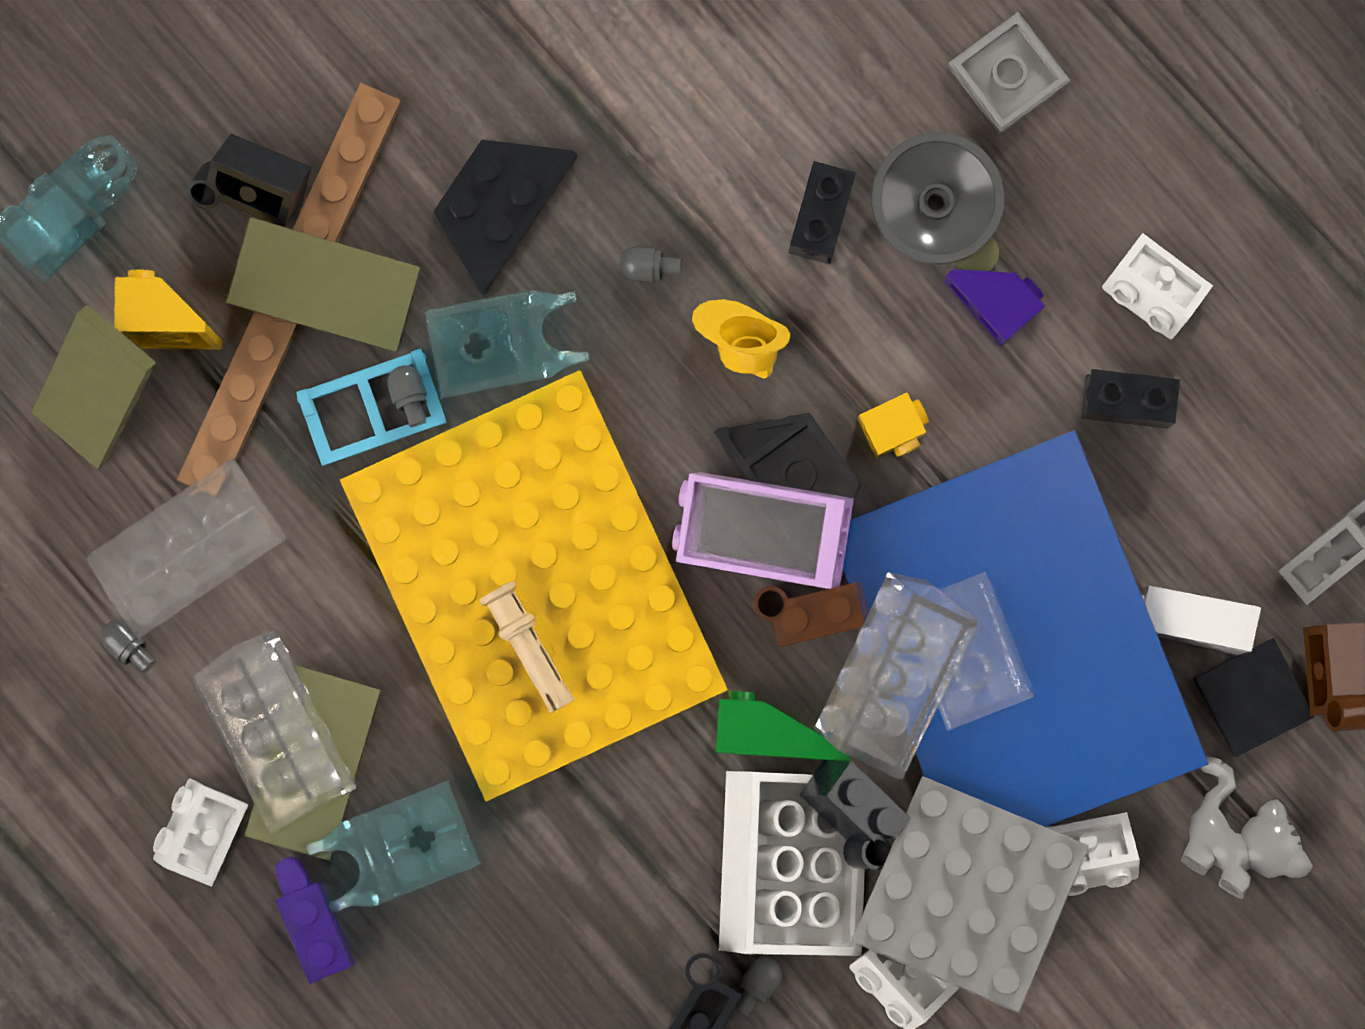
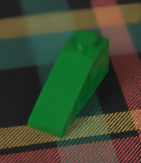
(762, 730)

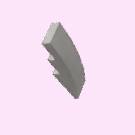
(1328, 556)

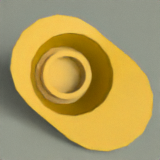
(743, 336)

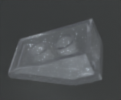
(990, 669)

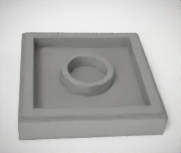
(1008, 73)

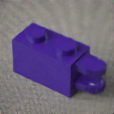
(311, 922)

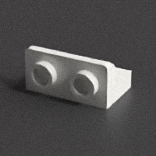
(1157, 287)
(198, 832)
(1111, 852)
(904, 991)

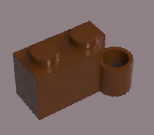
(815, 613)
(1336, 674)

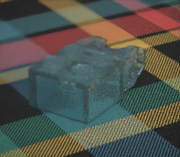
(66, 207)
(514, 341)
(384, 849)

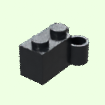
(251, 181)
(856, 811)
(707, 1003)

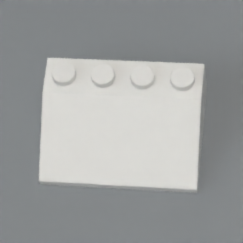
(784, 872)

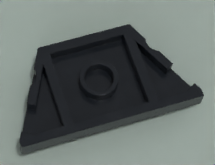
(498, 202)
(790, 454)

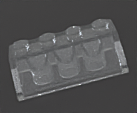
(185, 548)
(896, 674)
(273, 731)

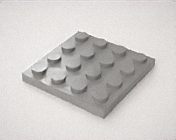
(970, 894)

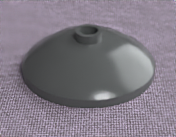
(942, 168)

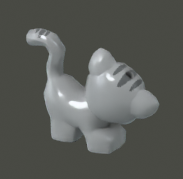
(1265, 844)

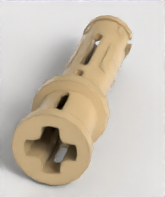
(518, 629)

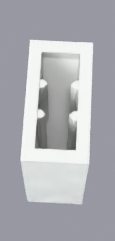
(1202, 620)

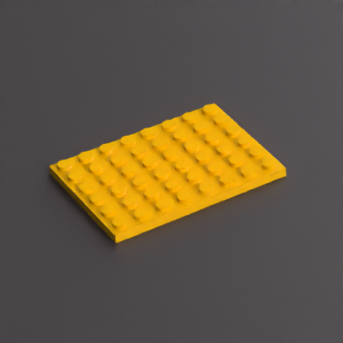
(549, 505)

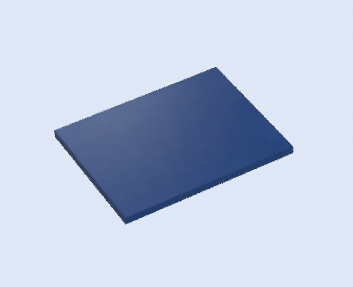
(1103, 687)

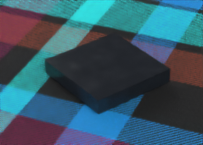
(1253, 697)

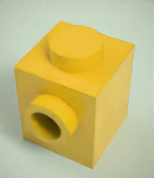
(894, 426)

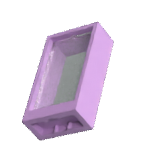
(763, 529)

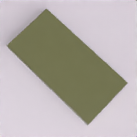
(322, 284)
(93, 386)
(348, 714)

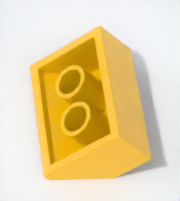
(157, 317)

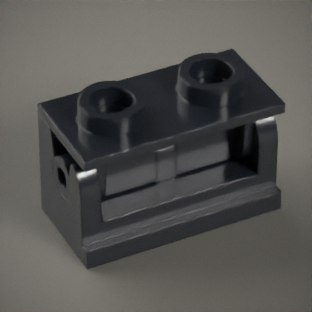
(821, 212)
(1130, 398)

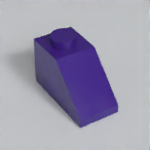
(997, 300)

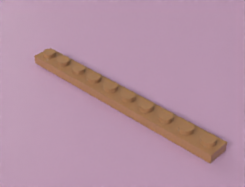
(268, 337)

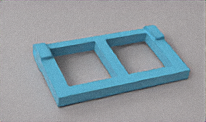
(306, 396)

